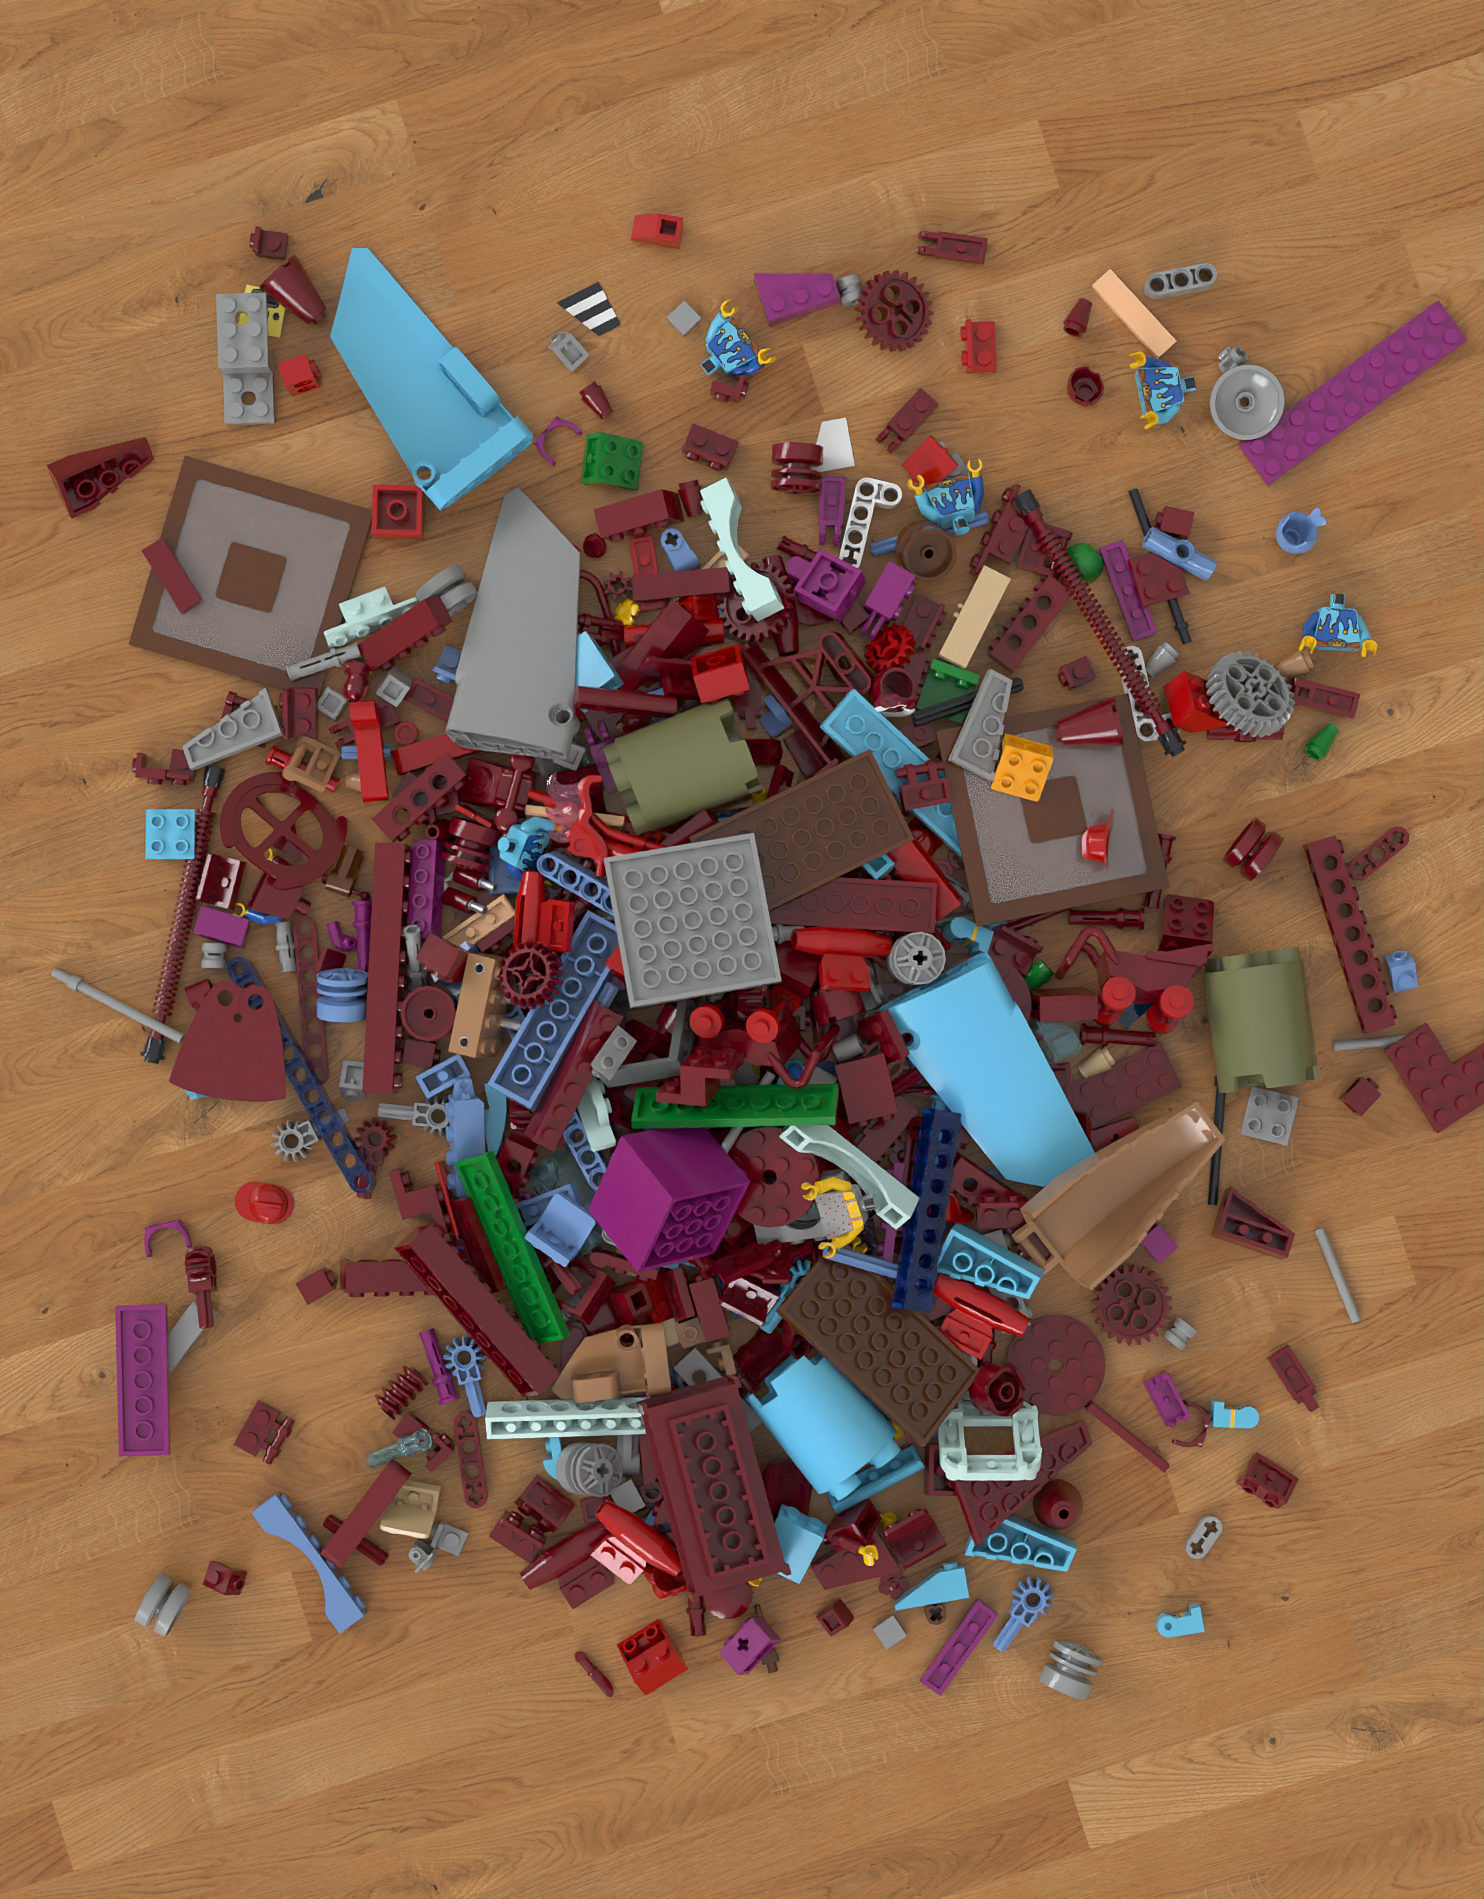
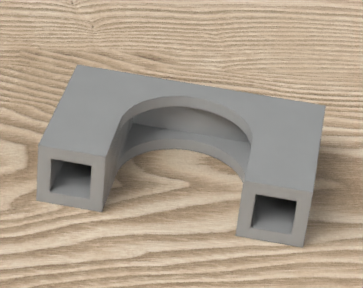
(798, 1231)

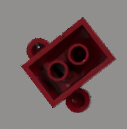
(500, 788)

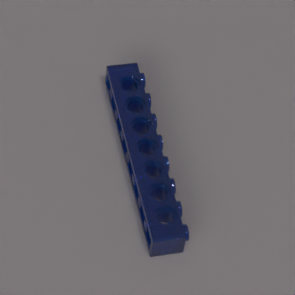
(934, 1224)

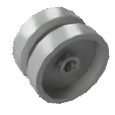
(450, 589)
(162, 1604)

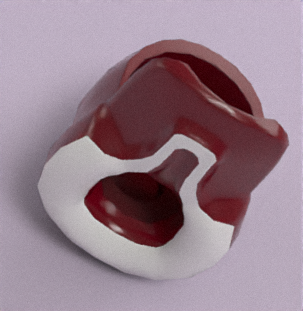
(893, 692)

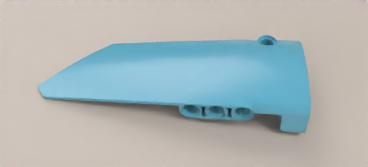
(421, 386)
(991, 1071)

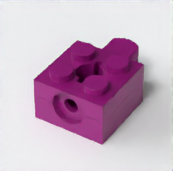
(826, 583)
(887, 596)

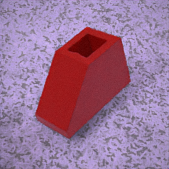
(658, 230)

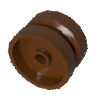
(925, 550)

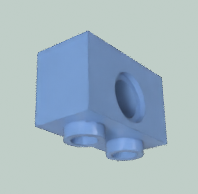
(443, 1075)

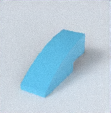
(495, 1119)

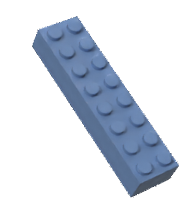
(549, 1030)

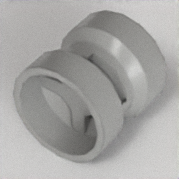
(850, 289)
(214, 961)
(1178, 1335)

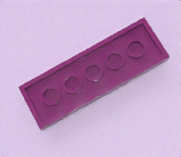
(142, 1380)

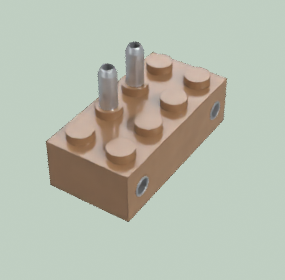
(481, 1009)

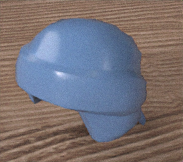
(1298, 531)

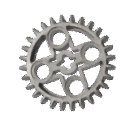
(1250, 694)

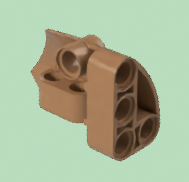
(608, 1367)

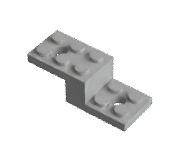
(245, 358)

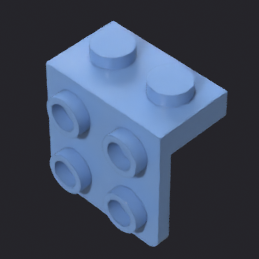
(561, 1229)

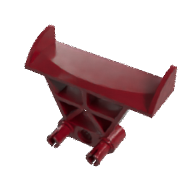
(834, 647)

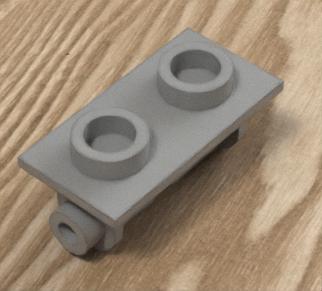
(612, 1053)
(422, 1555)

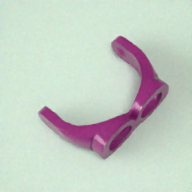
(557, 422)
(176, 1224)

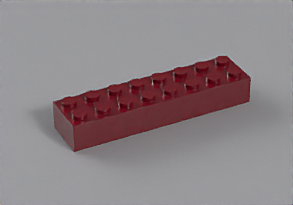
(477, 1310)

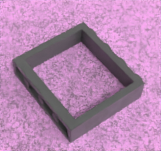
(680, 1046)

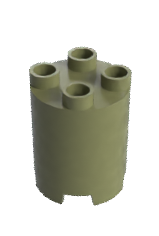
(682, 766)
(1260, 1020)

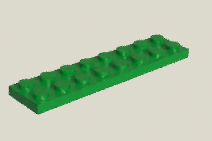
(741, 1108)
(510, 1249)

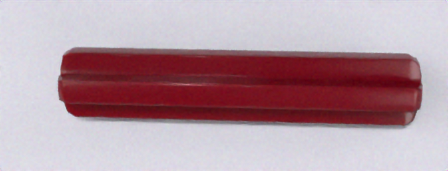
(365, 1546)

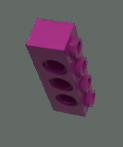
(427, 886)

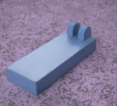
(534, 1207)

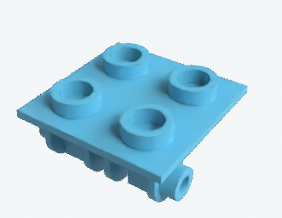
(170, 834)

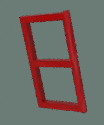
(448, 1196)

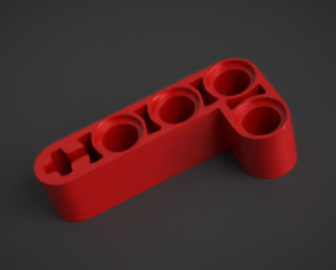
(370, 750)

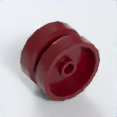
(1255, 851)
(416, 1007)

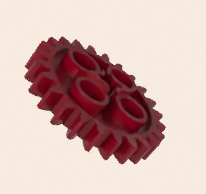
(904, 292)
(750, 629)
(1153, 1312)

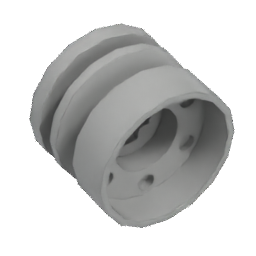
(909, 971)
(589, 1469)
(1071, 1669)

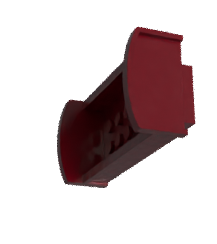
(712, 1486)

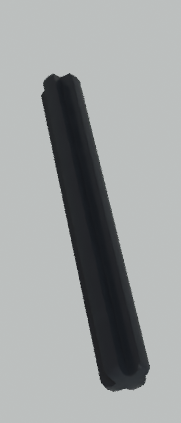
(954, 705)

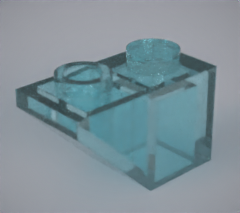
(1059, 1040)

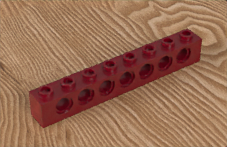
(1338, 925)

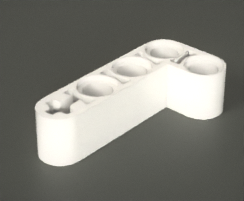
(866, 503)
(1139, 718)

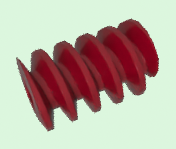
(401, 1391)

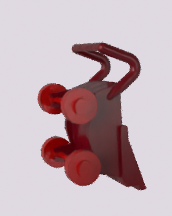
(1140, 979)
(766, 1036)

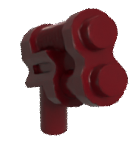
(608, 631)

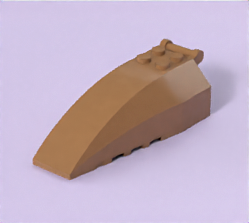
(1110, 1200)

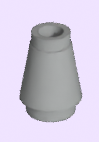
(1161, 659)

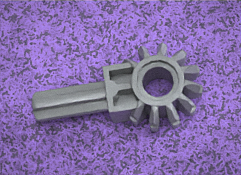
(420, 1114)
(306, 1133)

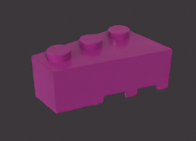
(794, 294)

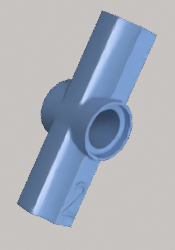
(1191, 560)

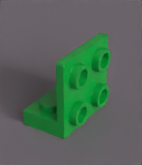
(611, 460)
(946, 683)

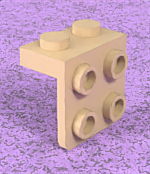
(412, 1510)

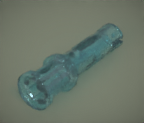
(379, 1457)

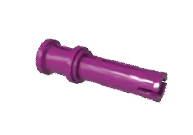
(363, 925)
(442, 1378)

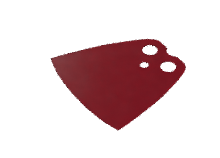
(231, 1057)

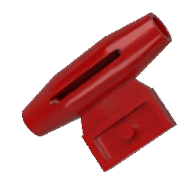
(539, 919)
(842, 954)
(975, 1315)
(632, 1544)

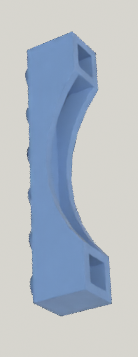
(280, 1520)

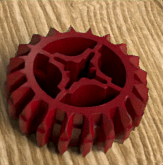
(533, 955)

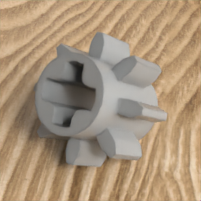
(1232, 358)

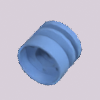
(342, 995)

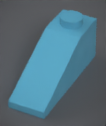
(940, 1586)

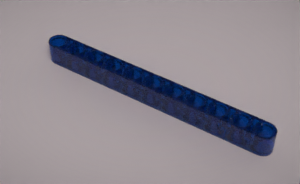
(307, 1085)

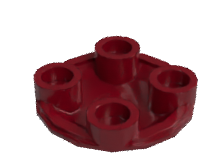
(730, 1601)

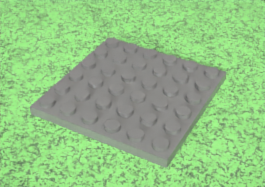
(692, 920)

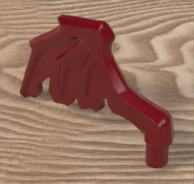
(778, 1271)

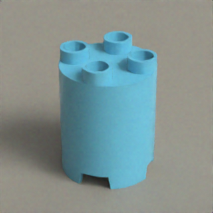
(824, 1423)

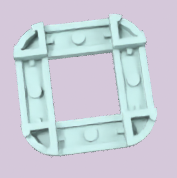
(961, 1466)

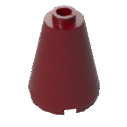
(294, 291)
(1092, 726)
(1052, 1499)

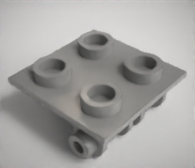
(1269, 1116)

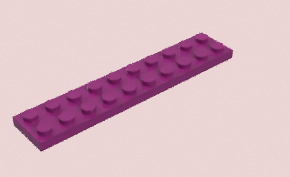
(1354, 392)

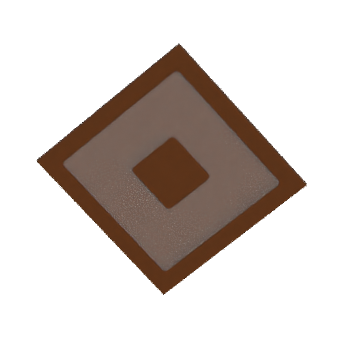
(267, 572)
(1028, 853)

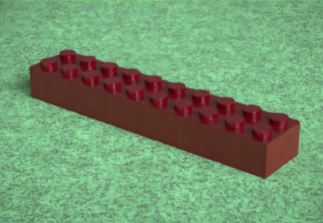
(386, 969)

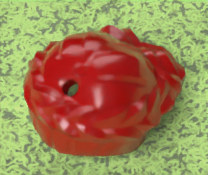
(664, 1583)

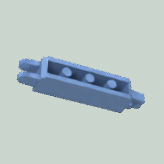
(465, 1130)

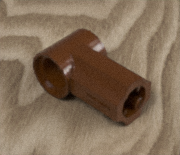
(342, 878)

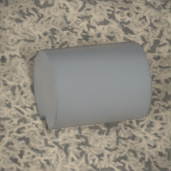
(848, 1048)

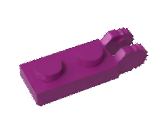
(831, 507)
(599, 755)

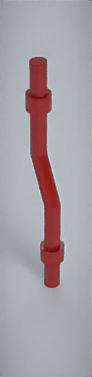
(639, 842)

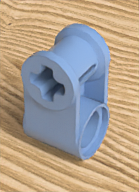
(680, 556)

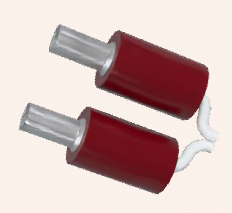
(462, 900)

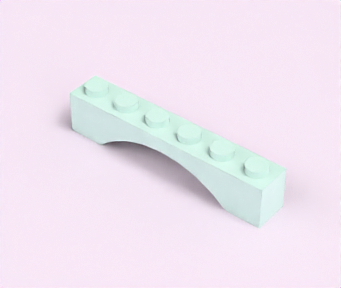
(725, 508)
(894, 1199)

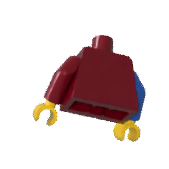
(271, 905)
(855, 1528)

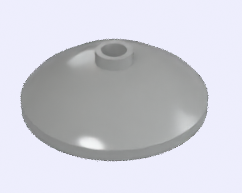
(1263, 406)

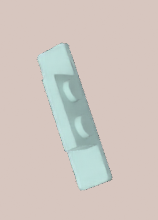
(366, 615)
(594, 1116)

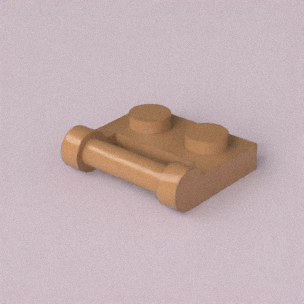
(319, 767)

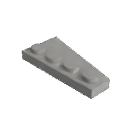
(243, 729)
(981, 733)

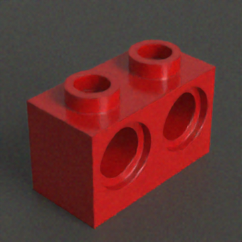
(300, 374)

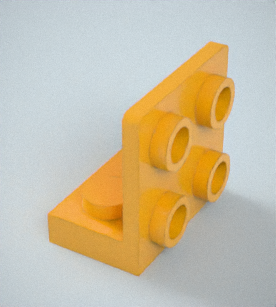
(1023, 767)

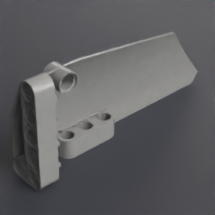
(521, 641)

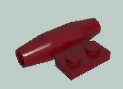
(788, 641)
(573, 1565)

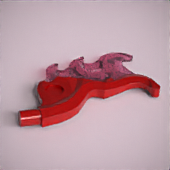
(573, 819)

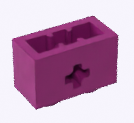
(760, 1643)

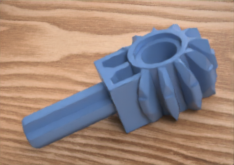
(469, 1372)
(1023, 1612)

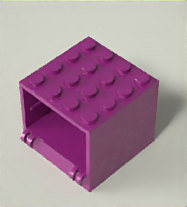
(668, 1196)

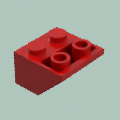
(1191, 705)
(652, 1657)

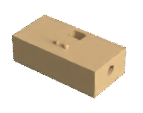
(973, 618)

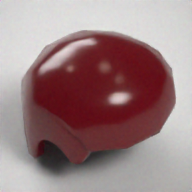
(1085, 386)

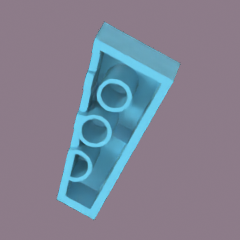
(986, 1263)
(1025, 1543)

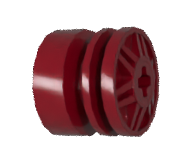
(797, 463)
(470, 844)

